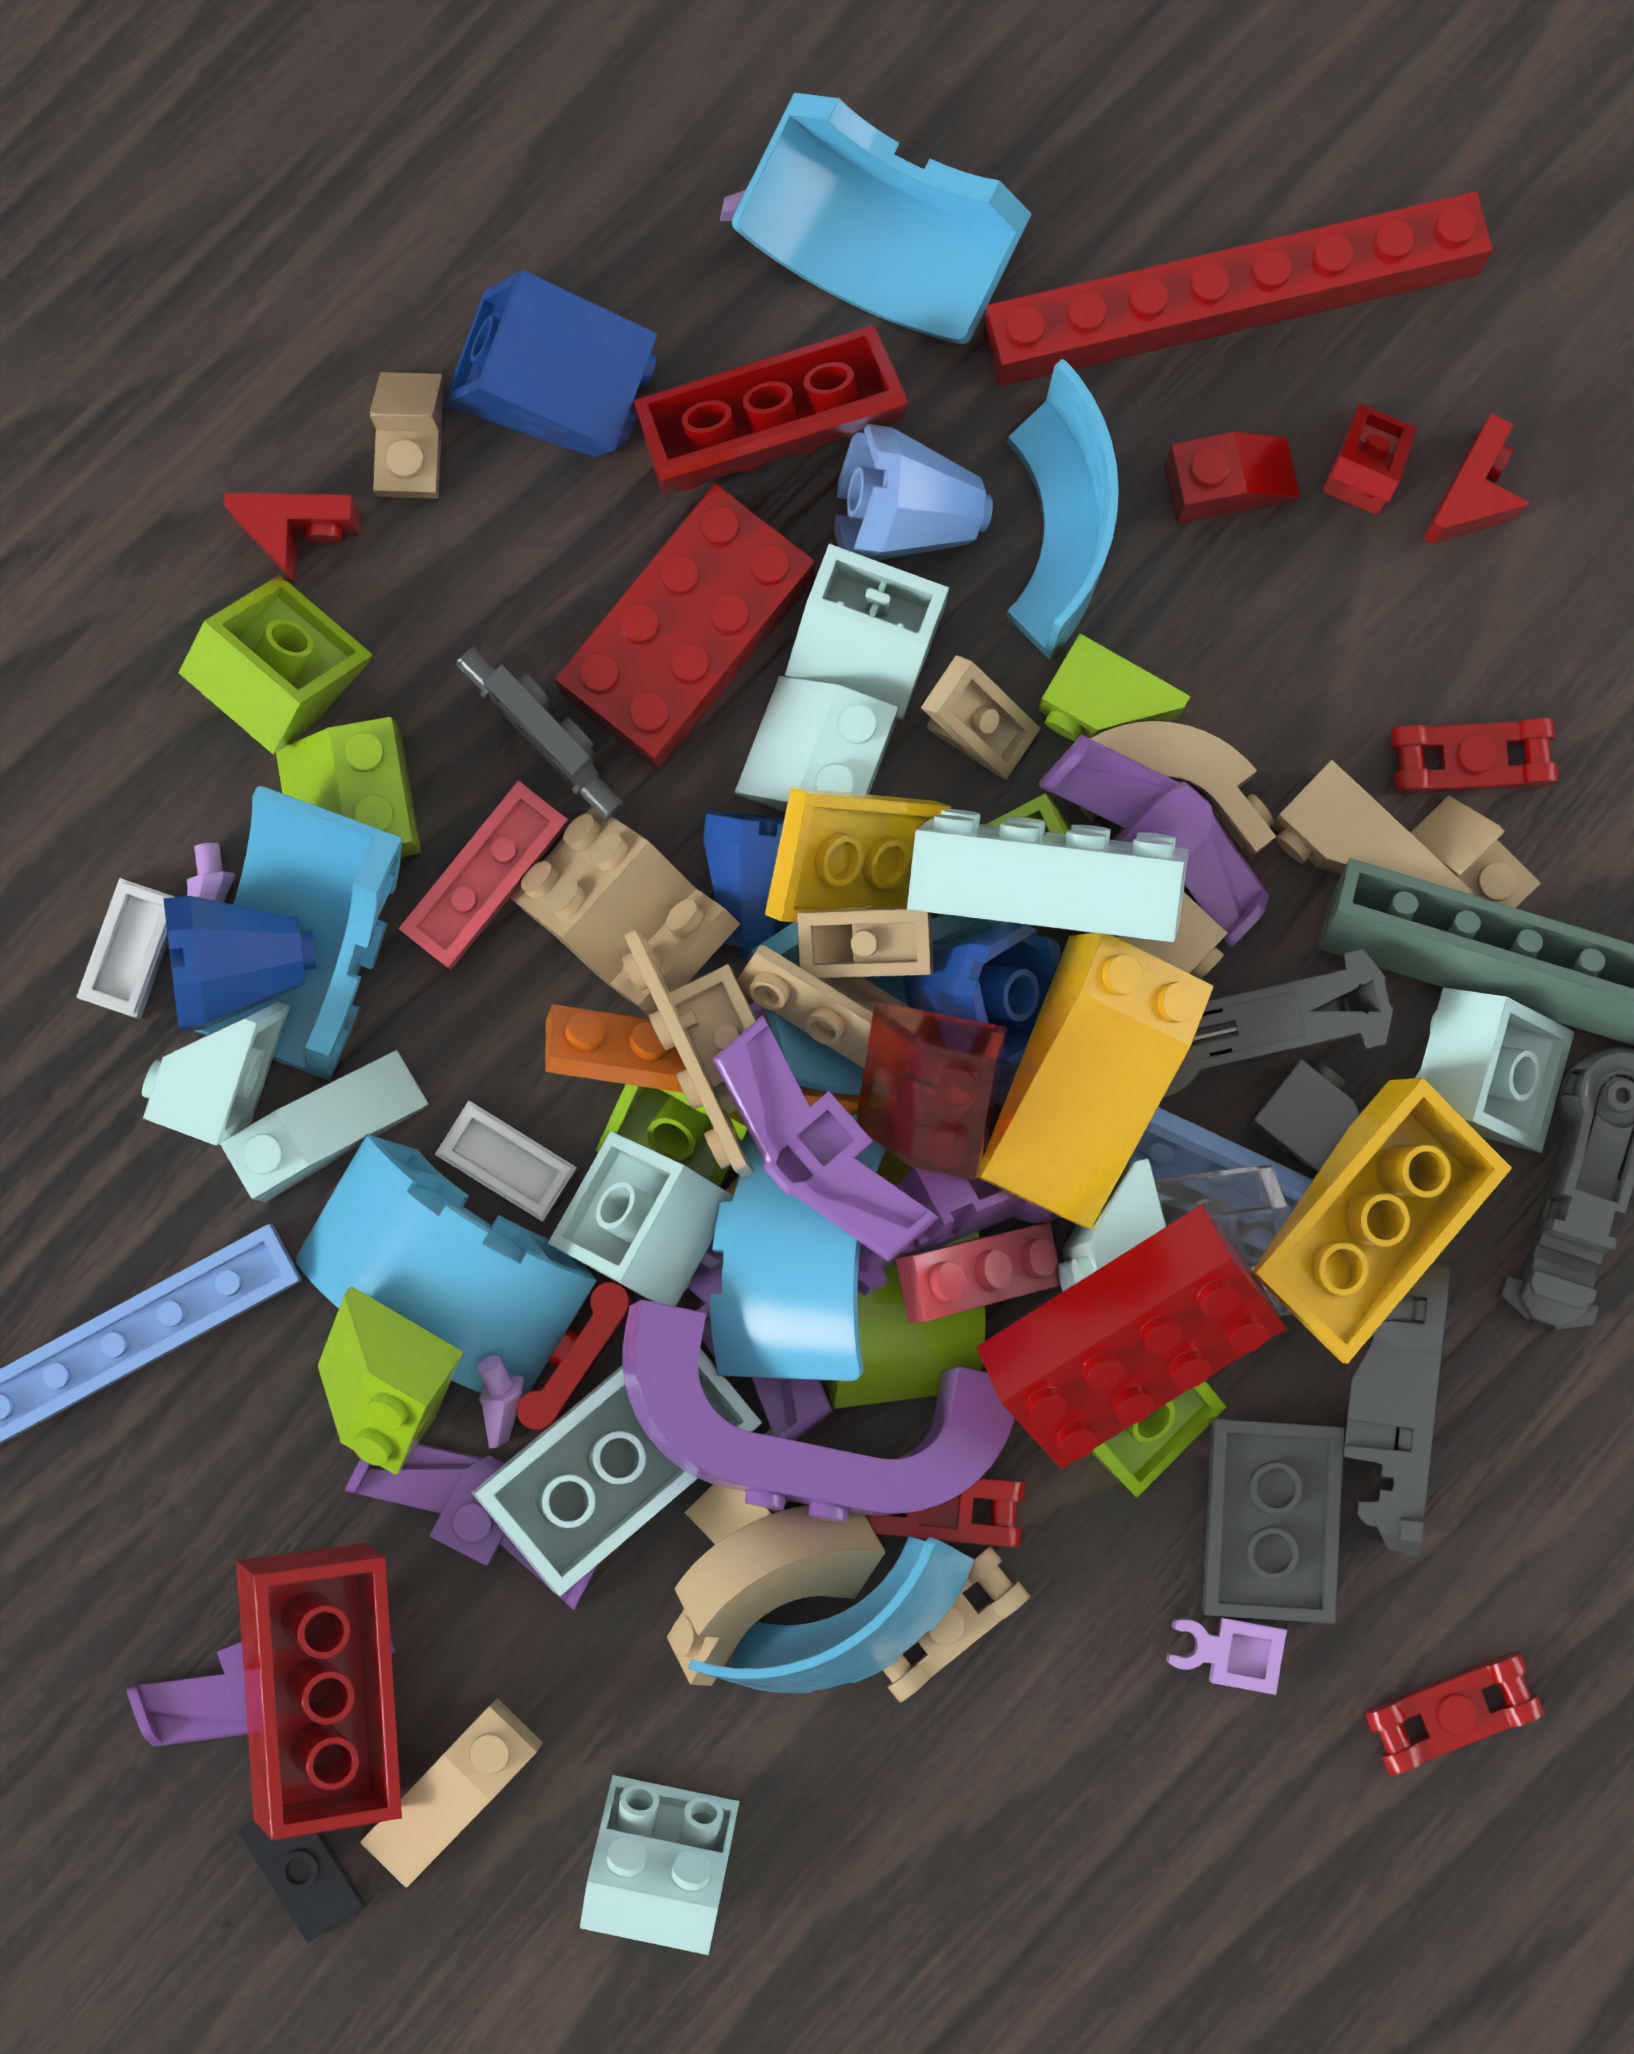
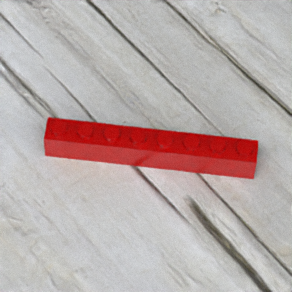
(1237, 288)

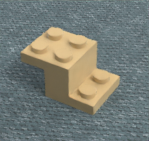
(615, 881)

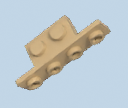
(828, 1009)
(700, 1023)

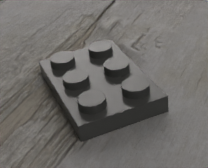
(1273, 1521)

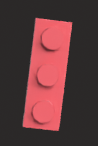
(484, 875)
(978, 1272)

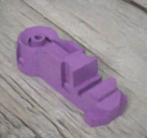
(962, 1209)

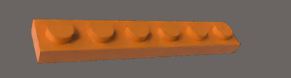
(624, 1052)

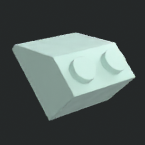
(816, 740)
(1497, 1065)
(216, 1080)
(641, 1220)
(1124, 1222)

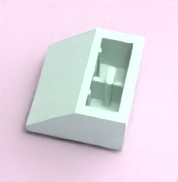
(867, 627)
(659, 1865)

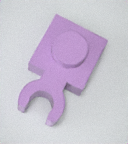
(1240, 1653)

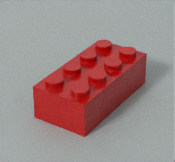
(686, 627)
(1130, 1337)
(319, 1690)

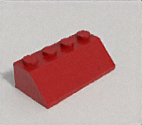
(770, 409)

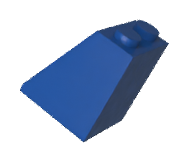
(552, 366)

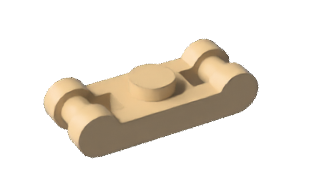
(960, 1625)

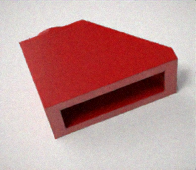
(1229, 475)

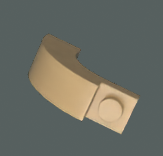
(1207, 766)
(764, 1568)

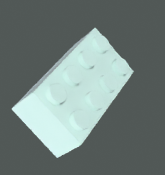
(1048, 877)
(593, 1479)

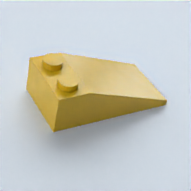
(1092, 1075)
(1378, 1214)

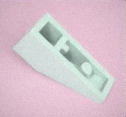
(323, 1126)

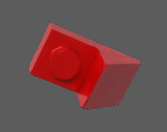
(1370, 460)
(1472, 500)
(278, 518)

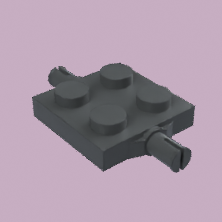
(529, 712)

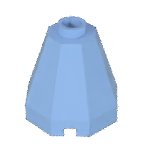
(906, 498)

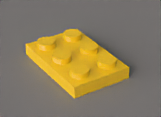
(845, 851)

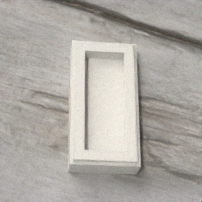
(127, 950)
(506, 1161)

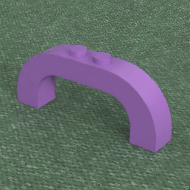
(671, 1407)

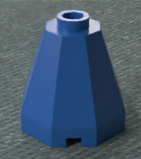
(741, 867)
(231, 958)
(990, 978)

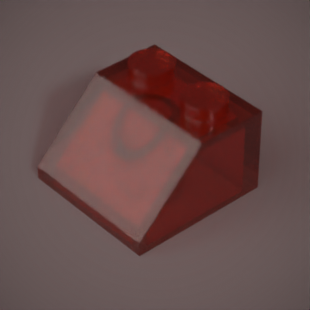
(930, 1087)

